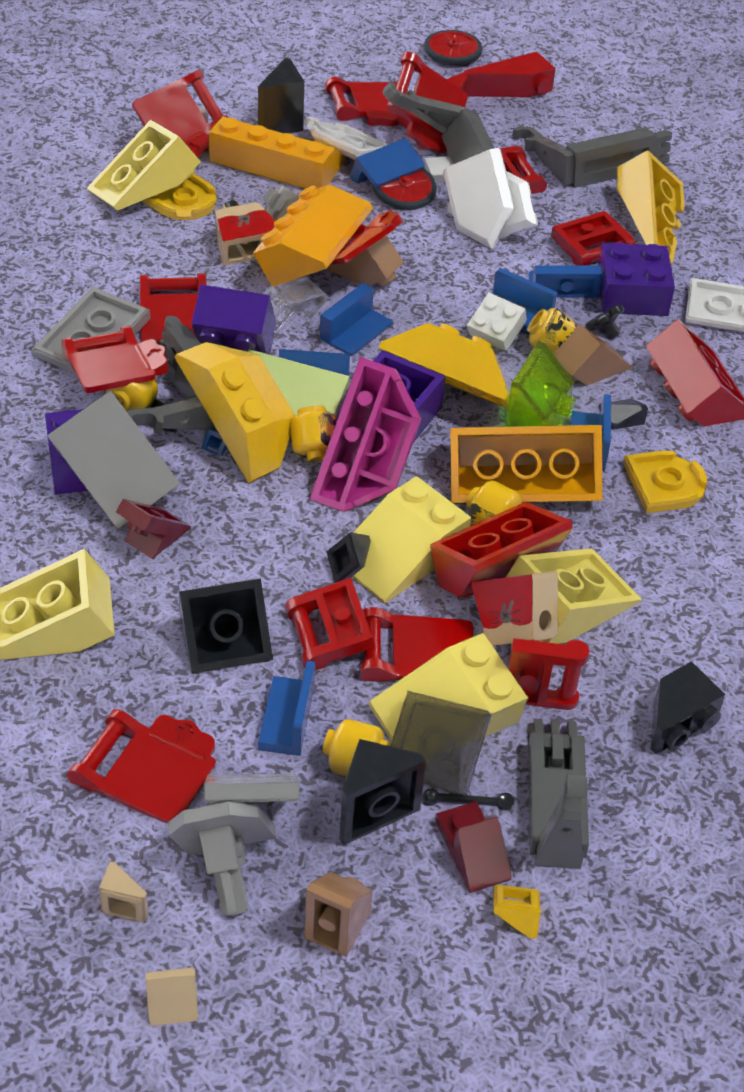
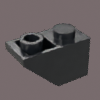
(682, 705)

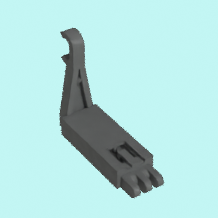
(461, 128)
(595, 158)
(181, 414)
(557, 796)

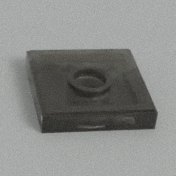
(446, 736)

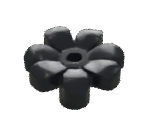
(606, 321)

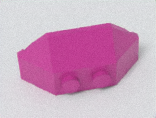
(368, 439)

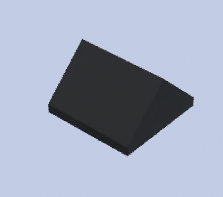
(282, 99)
(225, 625)
(379, 789)

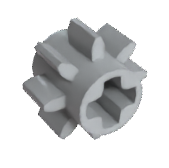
(279, 201)

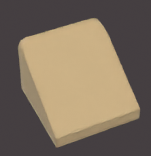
(122, 895)
(171, 996)

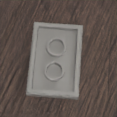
(91, 316)
(112, 457)
(251, 787)

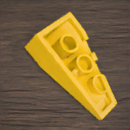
(652, 199)

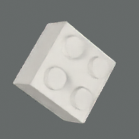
(497, 321)

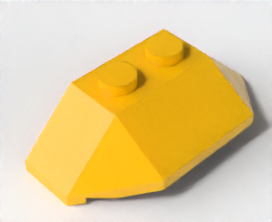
(463, 362)
(241, 404)

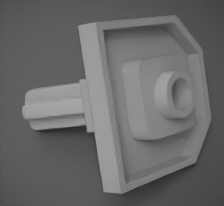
(220, 834)

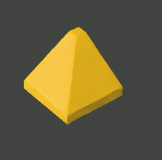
(518, 913)

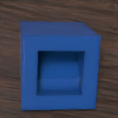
(214, 441)

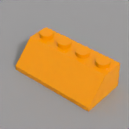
(273, 154)
(310, 233)
(531, 460)

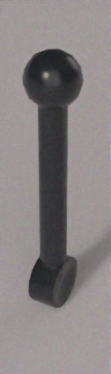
(504, 801)

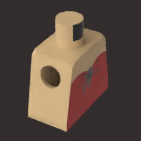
(240, 230)
(518, 607)

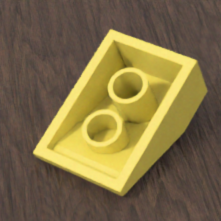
(145, 167)
(402, 536)
(586, 589)
(56, 609)
(462, 674)

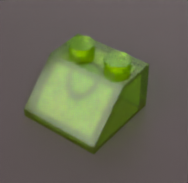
(540, 391)

